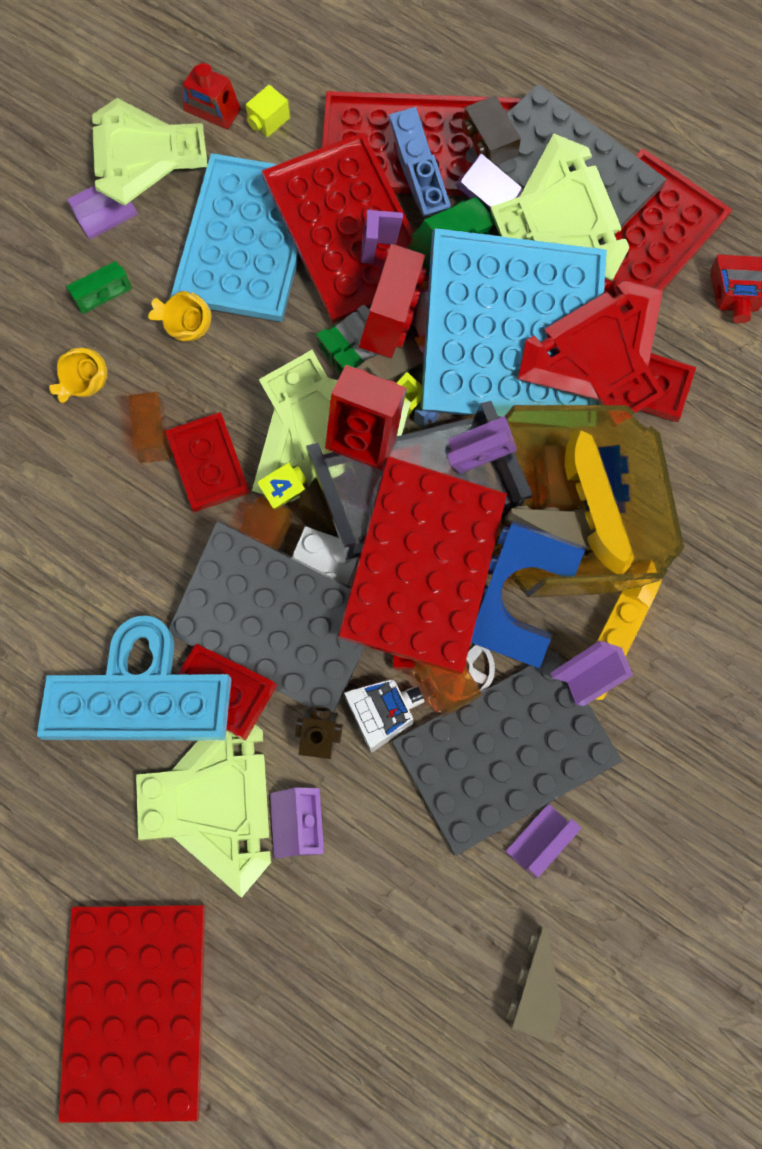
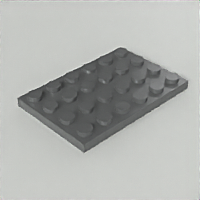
(540, 115)
(269, 617)
(505, 755)

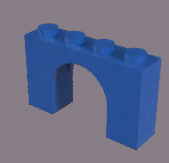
(521, 549)

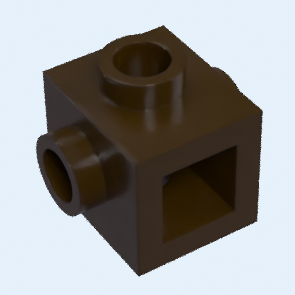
(318, 732)

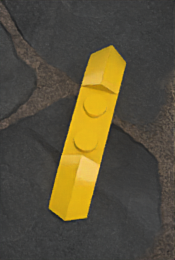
(610, 538)
(627, 617)

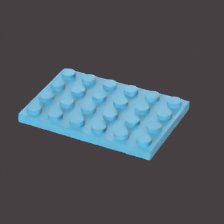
(238, 243)

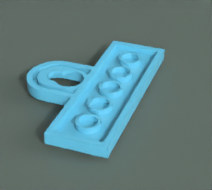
(138, 705)

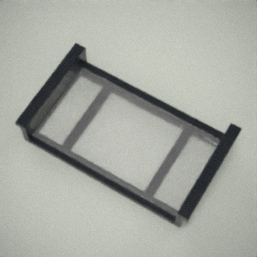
(353, 486)

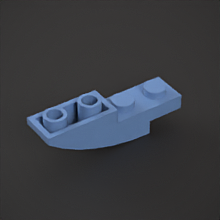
(418, 163)

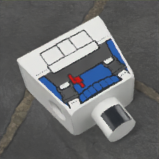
(382, 711)

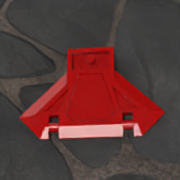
(600, 350)

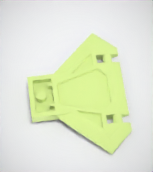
(139, 150)
(564, 205)
(300, 416)
(211, 806)

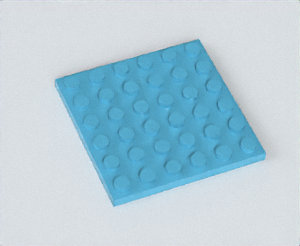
(485, 304)

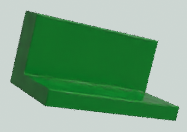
(99, 287)

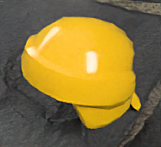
(183, 316)
(79, 374)

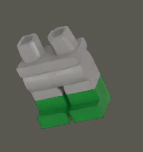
(343, 340)

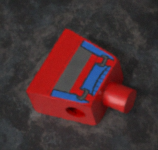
(210, 96)
(737, 285)

